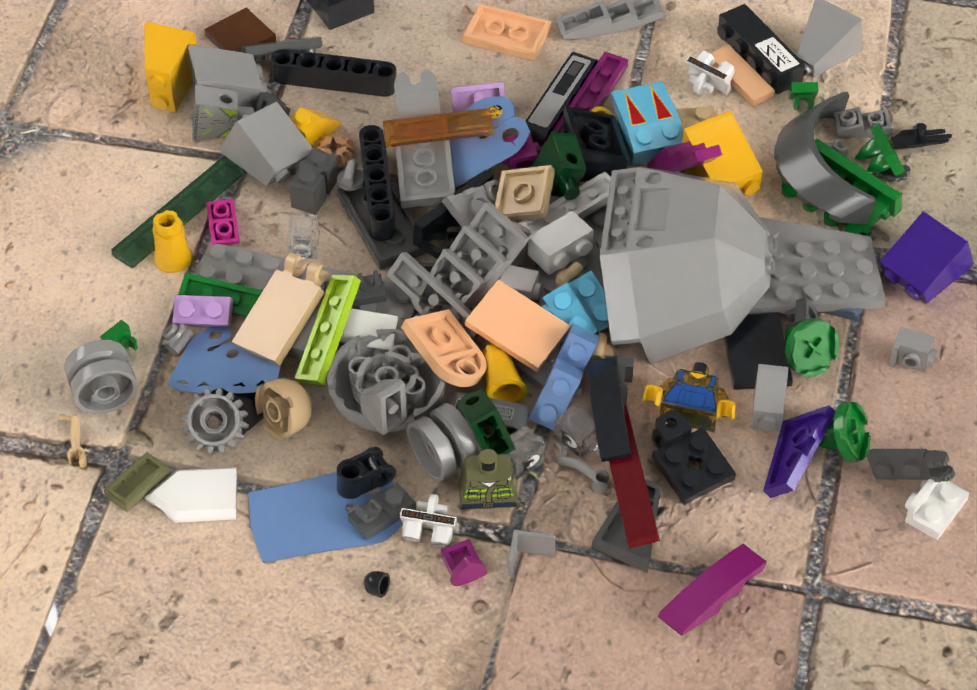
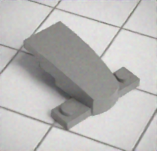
(465, 269)

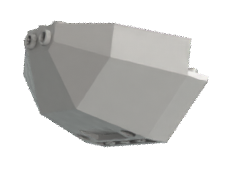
(680, 260)

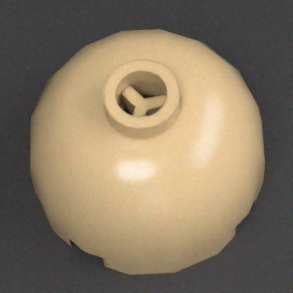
(284, 407)

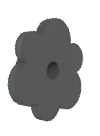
(890, 177)

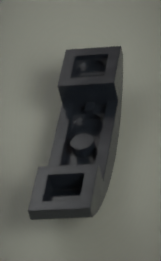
(608, 409)

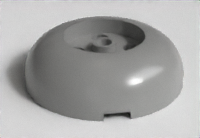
(358, 368)

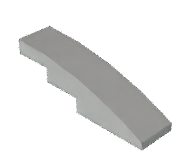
(610, 19)

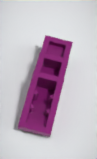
(684, 156)
(711, 589)

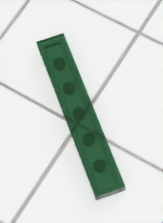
(186, 204)

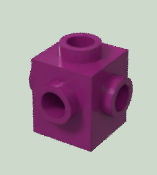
(525, 156)

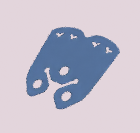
(218, 370)

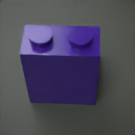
(926, 259)

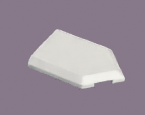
(197, 495)

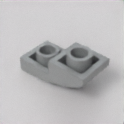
(857, 125)

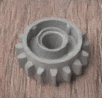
(203, 409)

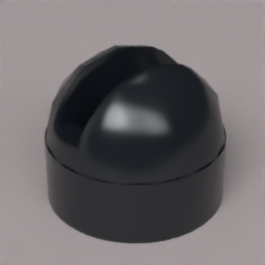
(377, 583)

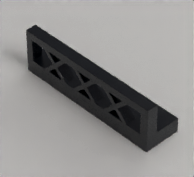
(437, 221)

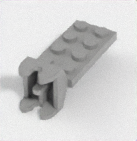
(423, 168)

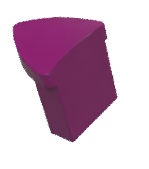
(463, 563)

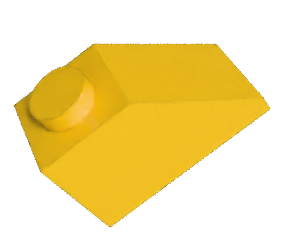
(314, 124)

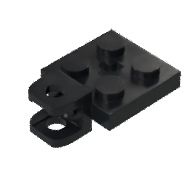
(678, 447)

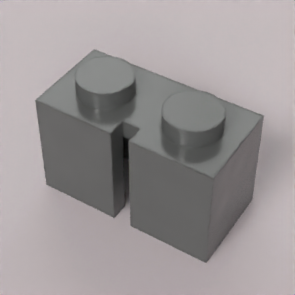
(313, 181)

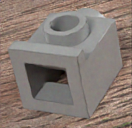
(913, 350)

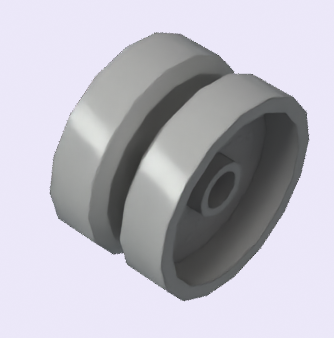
(100, 376)
(442, 441)

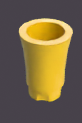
(171, 246)
(502, 377)

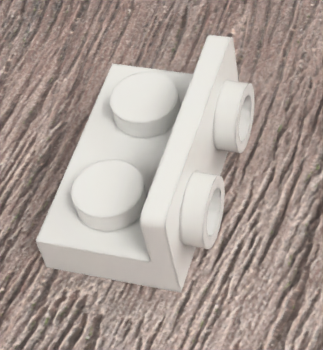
(935, 506)

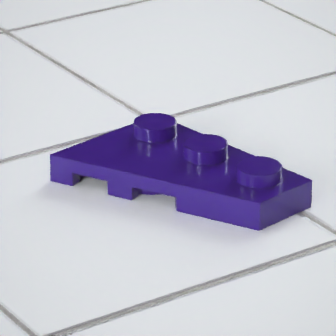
(795, 449)

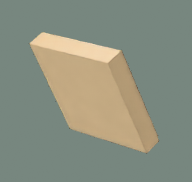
(525, 192)

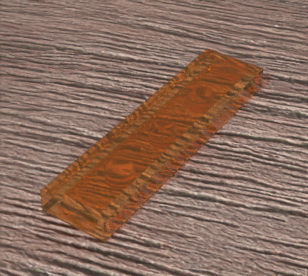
(438, 127)

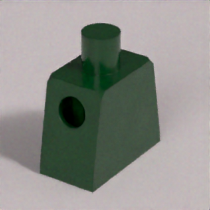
(566, 158)

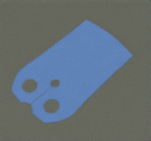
(475, 155)
(307, 519)

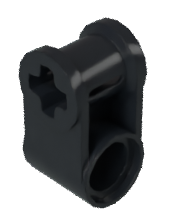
(363, 473)

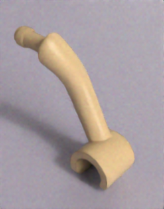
(76, 450)

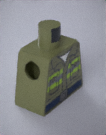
(487, 482)

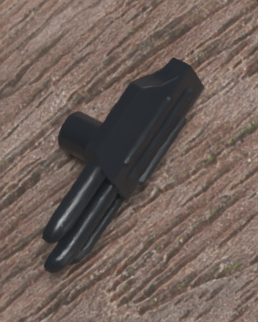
(919, 137)

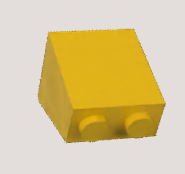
(167, 64)
(737, 162)

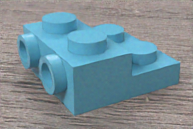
(579, 303)

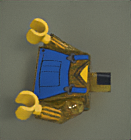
(694, 396)

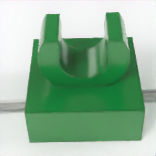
(803, 91)
(120, 333)

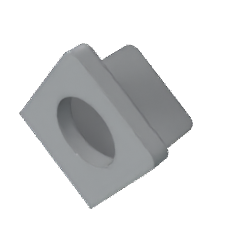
(530, 542)

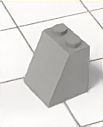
(228, 71)
(267, 145)

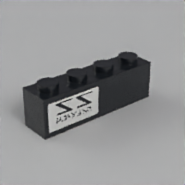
(760, 48)

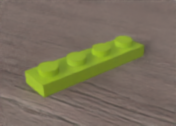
(327, 329)

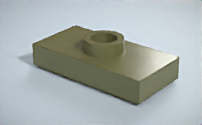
(136, 481)

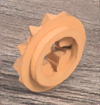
(345, 148)

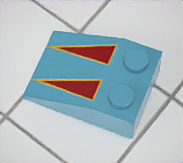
(647, 121)

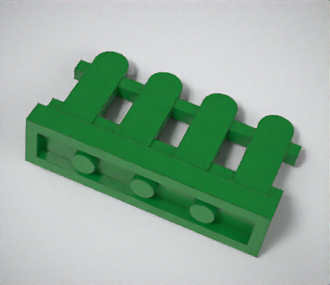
(887, 199)

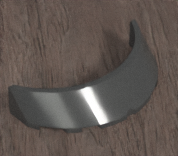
(809, 174)

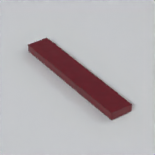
(634, 495)

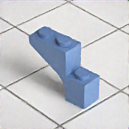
(564, 376)

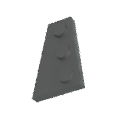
(612, 537)

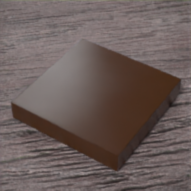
(239, 30)

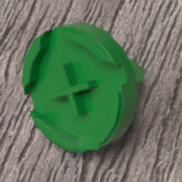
(811, 346)
(848, 432)

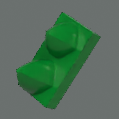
(883, 151)

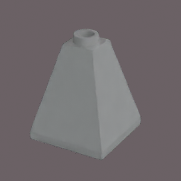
(829, 38)

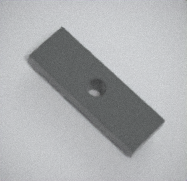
(303, 44)

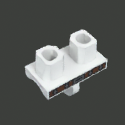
(707, 77)
(442, 525)

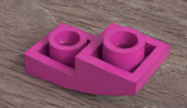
(223, 222)

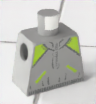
(215, 112)

